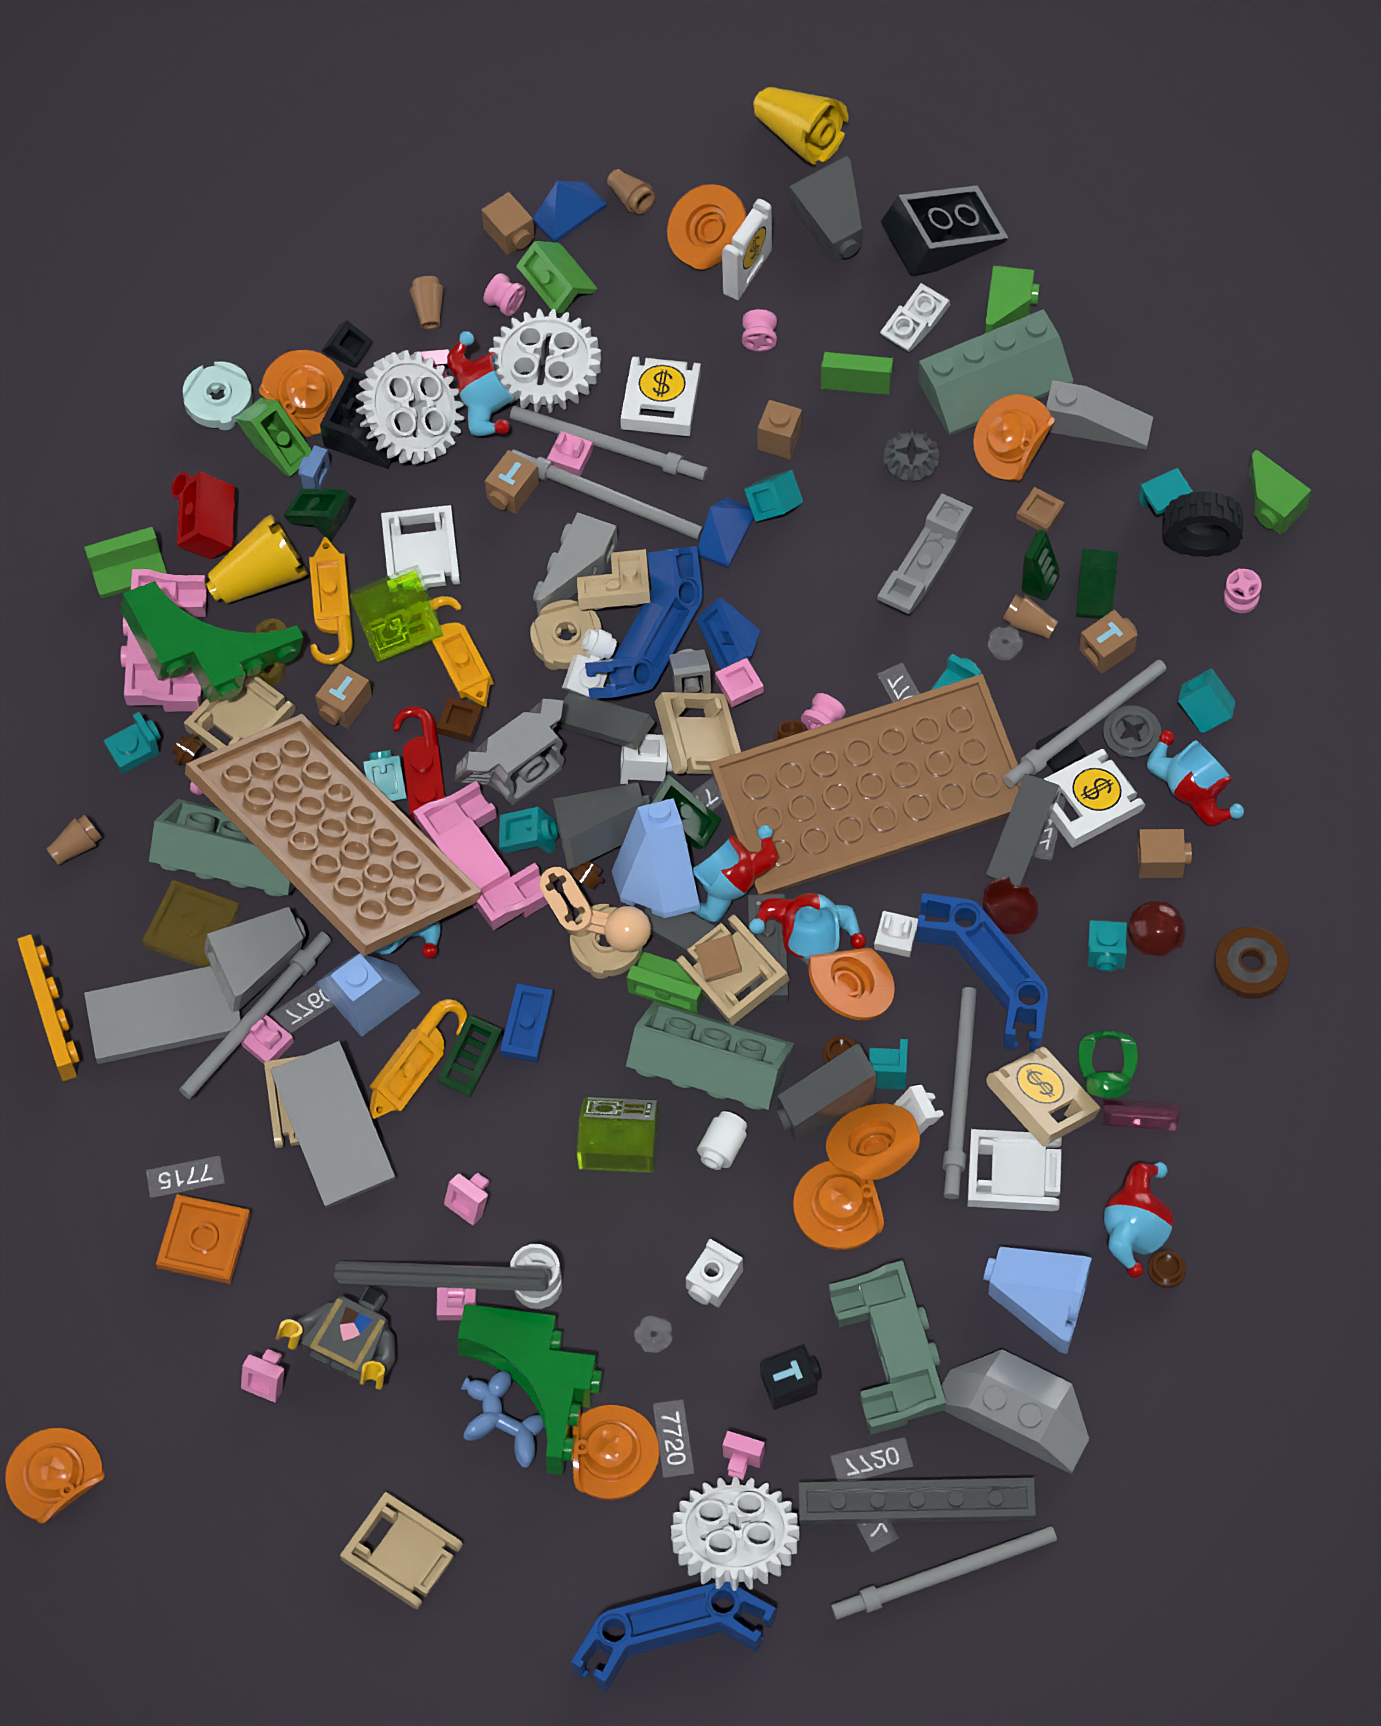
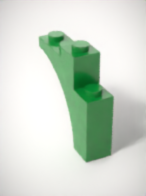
(216, 656)
(532, 1354)

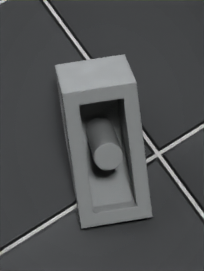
(690, 671)

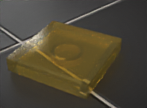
(185, 920)

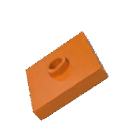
(203, 1239)

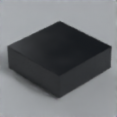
(1067, 756)

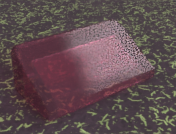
(1140, 1114)

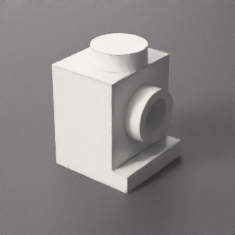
(647, 762)
(714, 1289)

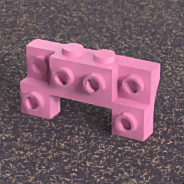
(141, 684)
(454, 829)

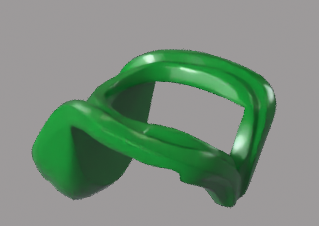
(1107, 1083)

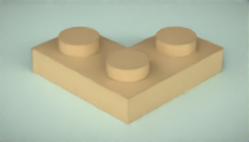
(625, 585)

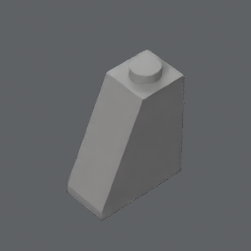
(253, 953)

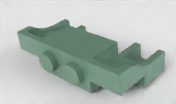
(899, 1334)

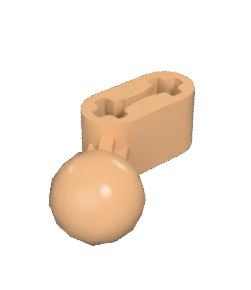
(624, 929)

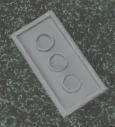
(158, 1014)
(332, 1124)

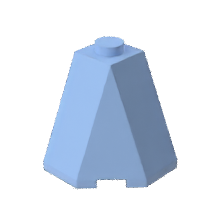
(656, 863)
(367, 990)
(1040, 1290)

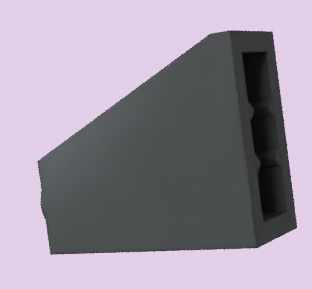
(830, 209)
(596, 821)
(827, 1094)

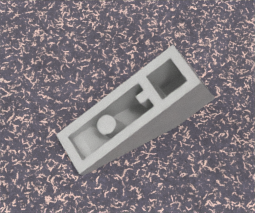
(1096, 417)

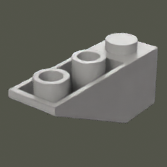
(583, 553)

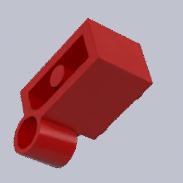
(204, 513)

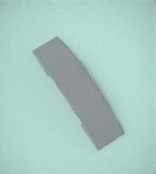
(927, 556)

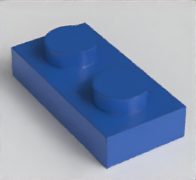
(527, 1023)

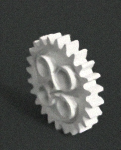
(576, 364)
(409, 407)
(735, 1533)

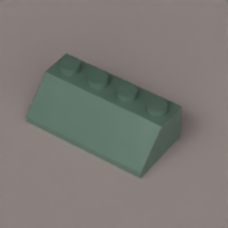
(994, 365)
(212, 847)
(709, 1055)

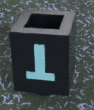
(790, 1378)

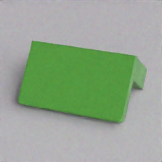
(554, 274)
(856, 373)
(115, 558)
(664, 983)

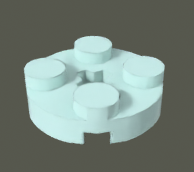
(221, 412)

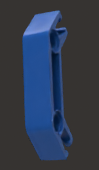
(657, 627)
(991, 959)
(670, 1622)

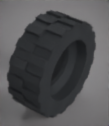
(1203, 508)

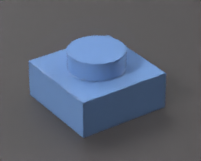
(314, 468)

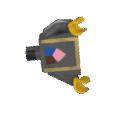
(346, 1337)

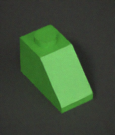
(1010, 296)
(274, 434)
(1275, 494)

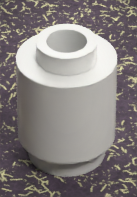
(722, 1141)

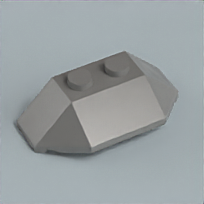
(1019, 1406)

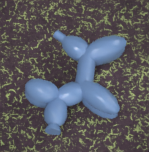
(493, 1417)

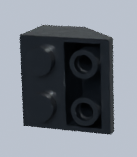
(342, 424)

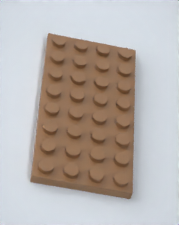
(871, 783)
(333, 834)

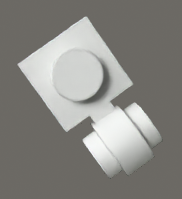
(598, 645)

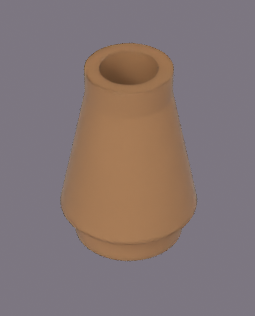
(632, 192)
(427, 299)
(1029, 617)
(74, 840)

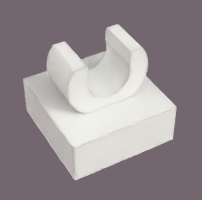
(896, 934)
(919, 1105)

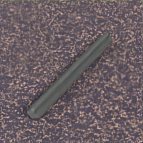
(441, 1276)

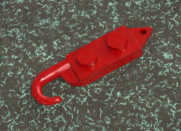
(421, 760)

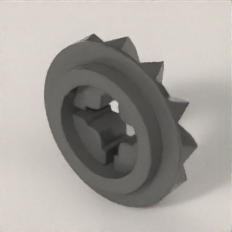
(925, 460)
(1133, 718)

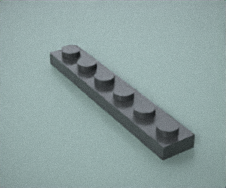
(917, 1501)

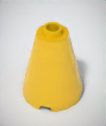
(803, 121)
(256, 564)

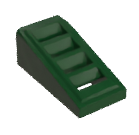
(1040, 567)
(488, 1050)

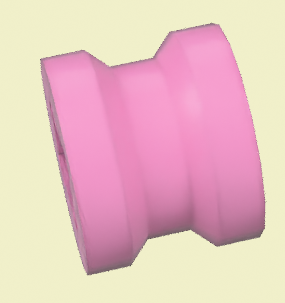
(504, 294)
(759, 330)
(1246, 582)
(823, 711)

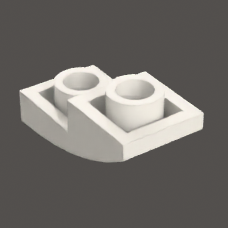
(916, 318)

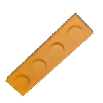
(53, 1020)

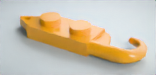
(331, 601)
(462, 658)
(412, 1061)

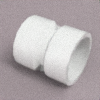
(539, 1257)

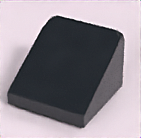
(347, 344)

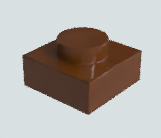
(459, 719)

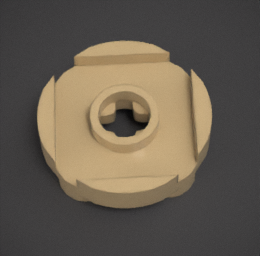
(548, 626)
(598, 959)

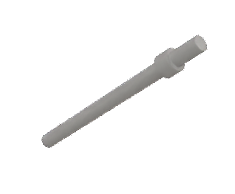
(670, 462)
(548, 471)
(1036, 759)
(300, 965)
(954, 1158)
(872, 1598)

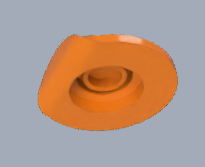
(704, 225)
(303, 386)
(1011, 435)
(853, 982)
(873, 1141)
(837, 1208)
(613, 1452)
(51, 1472)

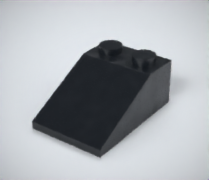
(942, 227)

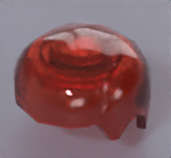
(1010, 906)
(1156, 928)

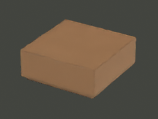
(1040, 510)
(718, 958)

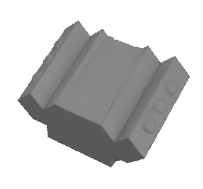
(518, 754)

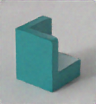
(1162, 490)
(773, 495)
(1206, 701)
(890, 1066)

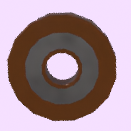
(1256, 943)

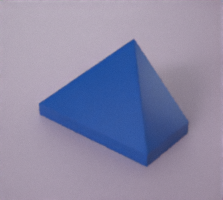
(567, 208)
(724, 531)
(727, 633)

